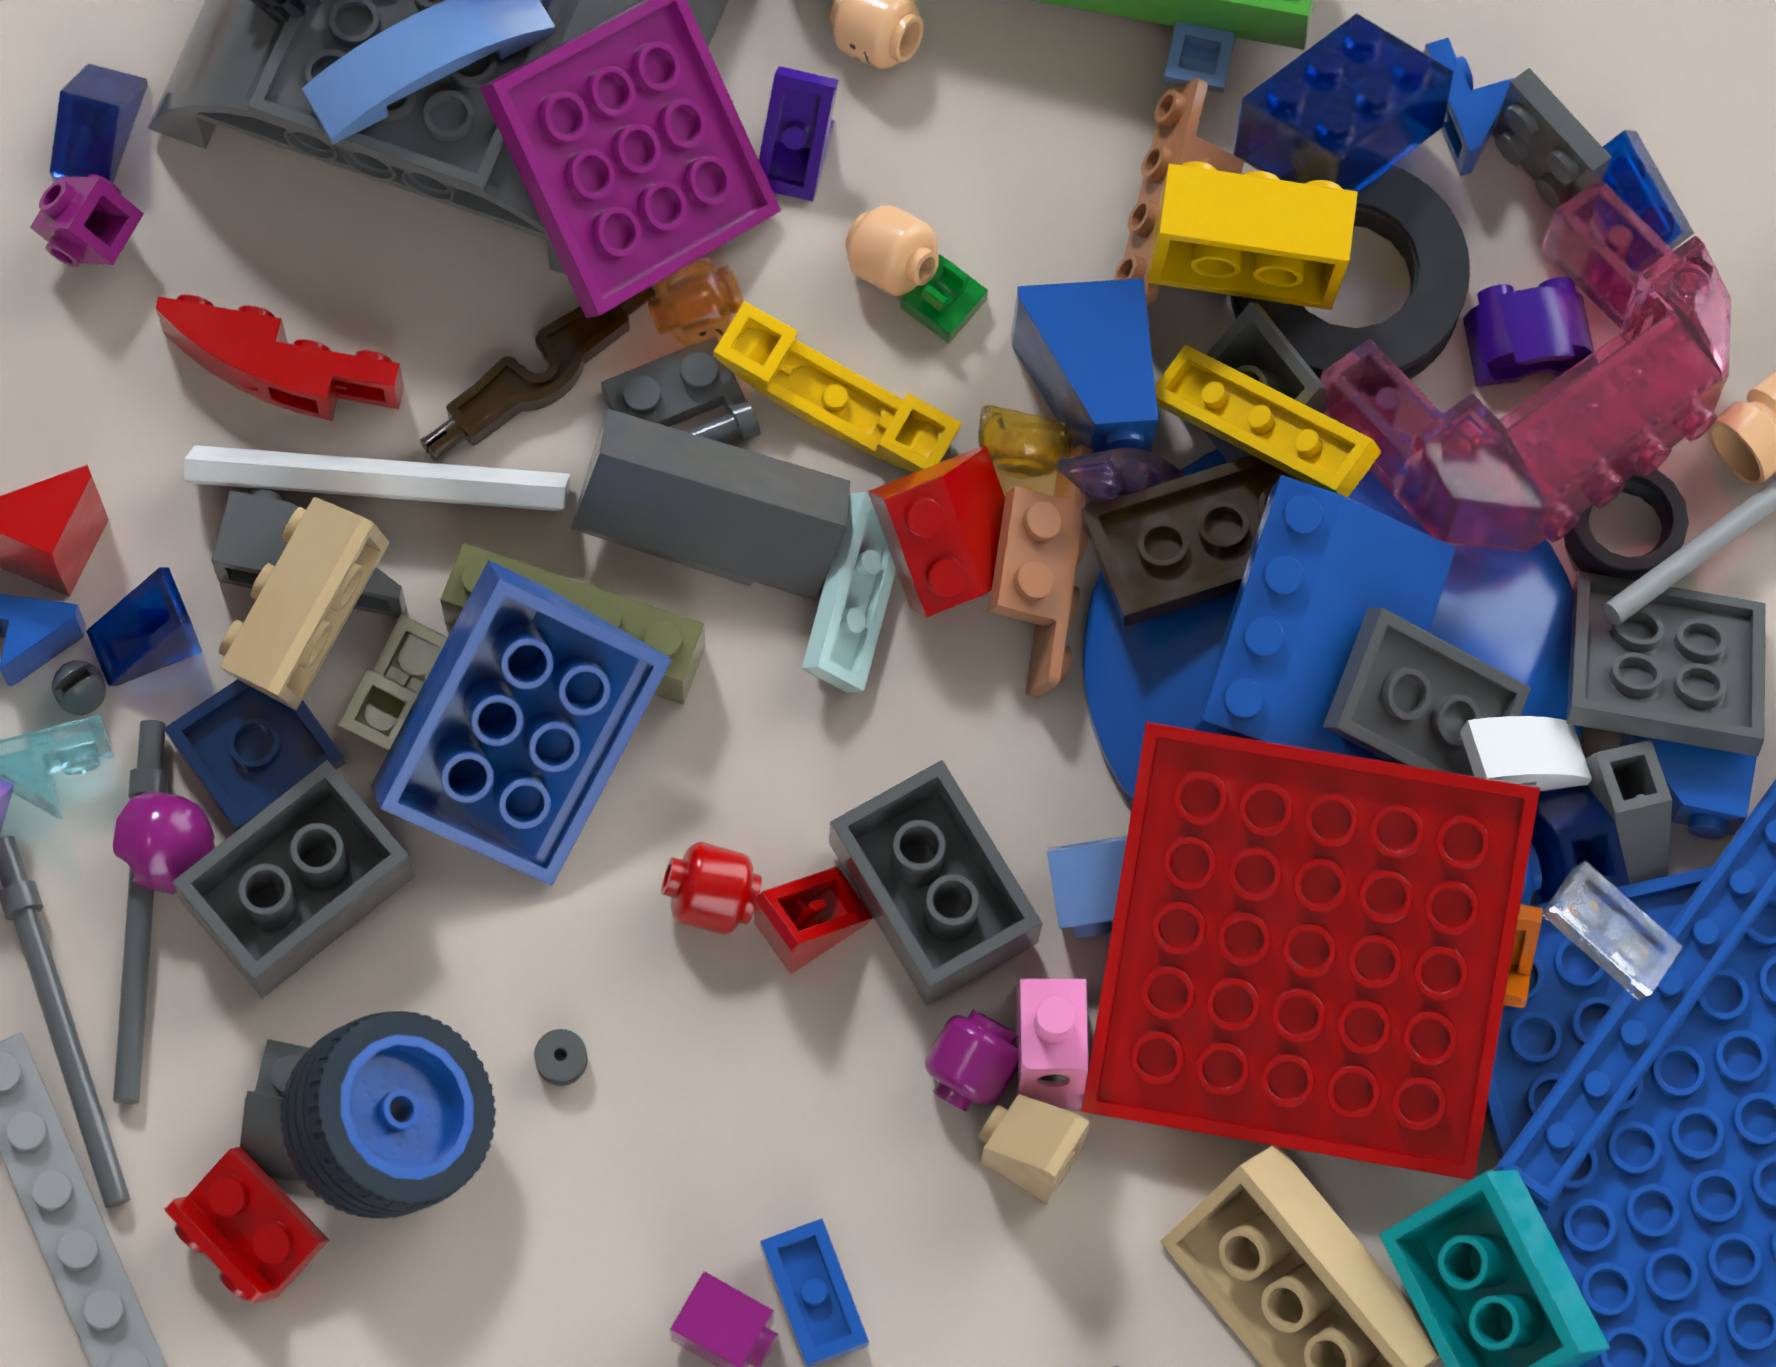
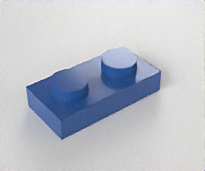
(814, 1293)

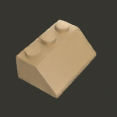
(303, 601)

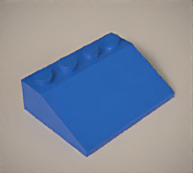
(1301, 609)
(518, 724)

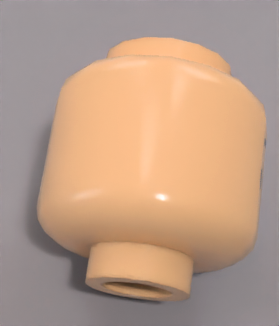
(877, 30)
(892, 250)

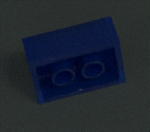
(1344, 108)

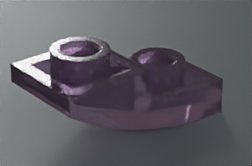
(1117, 472)

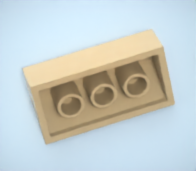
(1295, 1274)

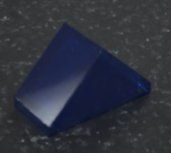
(95, 122)
(144, 631)

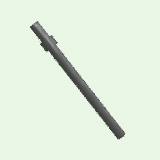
(21, 904)
(133, 998)

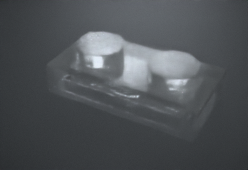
(1612, 930)

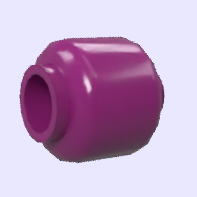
(972, 1060)

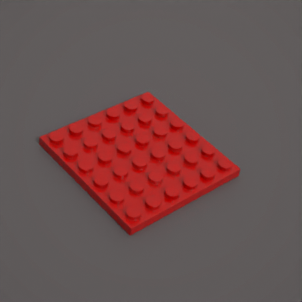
(1310, 950)

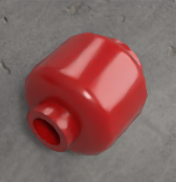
(711, 888)

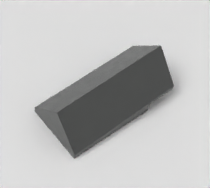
(712, 505)

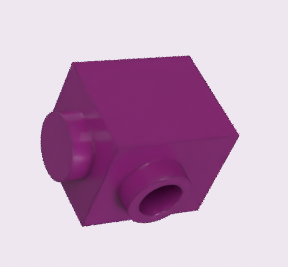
(724, 1325)

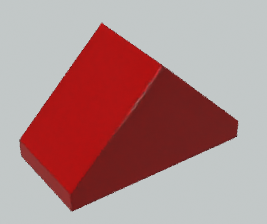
(809, 916)

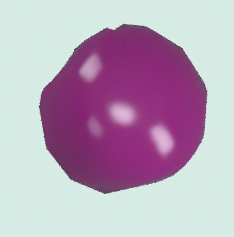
(161, 838)

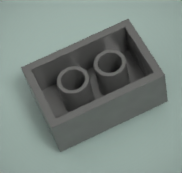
(294, 878)
(934, 882)

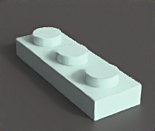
(852, 602)

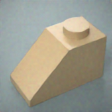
(1033, 1144)

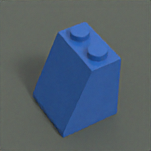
(1091, 359)

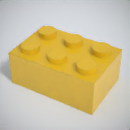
(1252, 235)

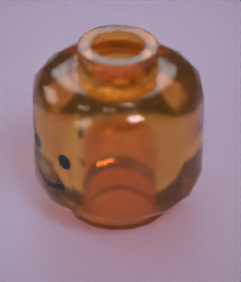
(696, 302)

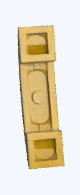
(832, 396)

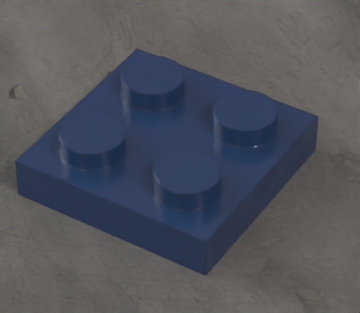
(250, 748)

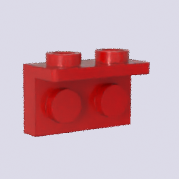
(246, 1228)

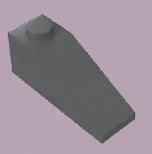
(253, 537)

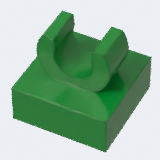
(946, 300)

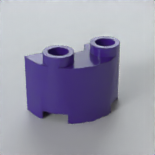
(1527, 331)

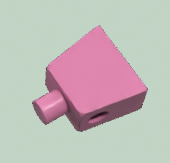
(1052, 1040)

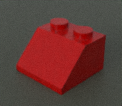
(943, 530)

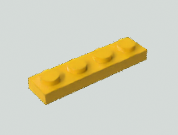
(1265, 422)

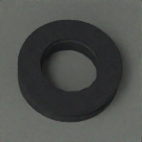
(1439, 268)

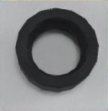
(1671, 509)

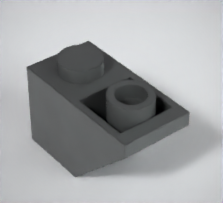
(1638, 799)

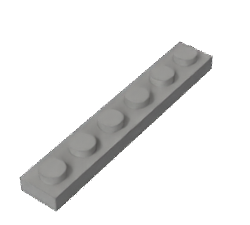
(68, 1219)

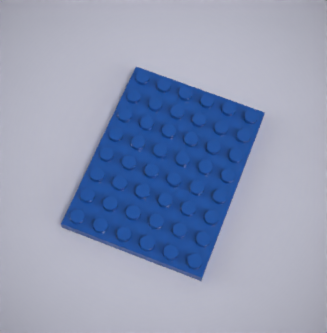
(1679, 1192)

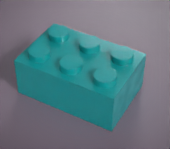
(1492, 1279)

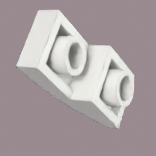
(1527, 751)

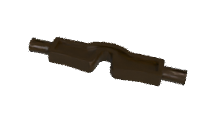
(513, 388)

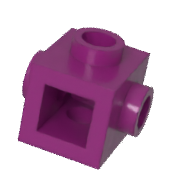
(85, 220)

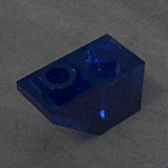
(1574, 829)

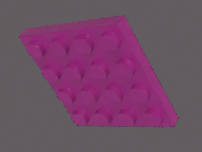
(630, 151)

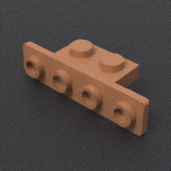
(1172, 143)
(1037, 570)

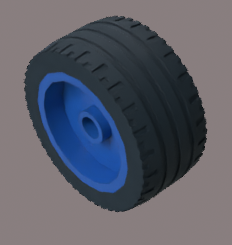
(388, 1115)

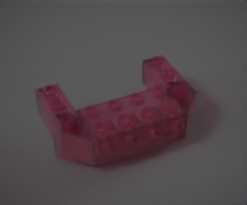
(1584, 432)

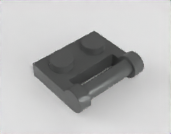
(682, 388)

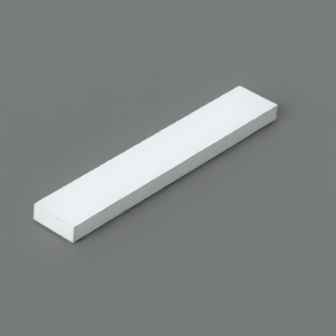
(377, 478)

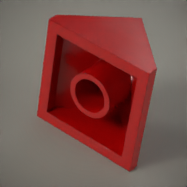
(51, 529)

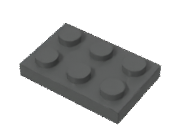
(1414, 693)

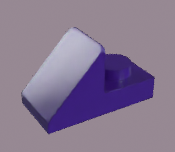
(797, 131)

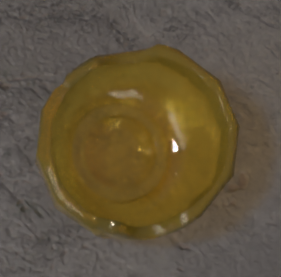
(1023, 442)

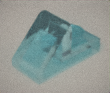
(68, 747)

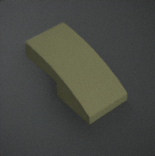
(393, 683)

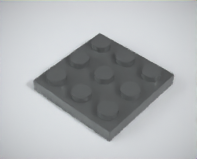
(1671, 671)

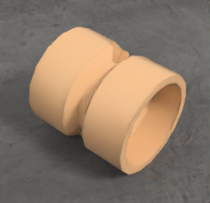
(1747, 434)

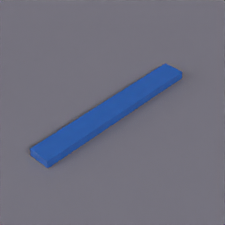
(1638, 1030)

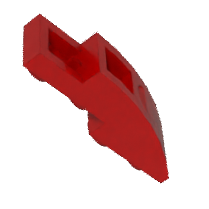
(253, 356)

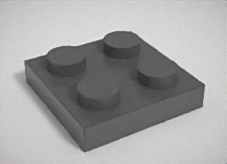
(1547, 141)

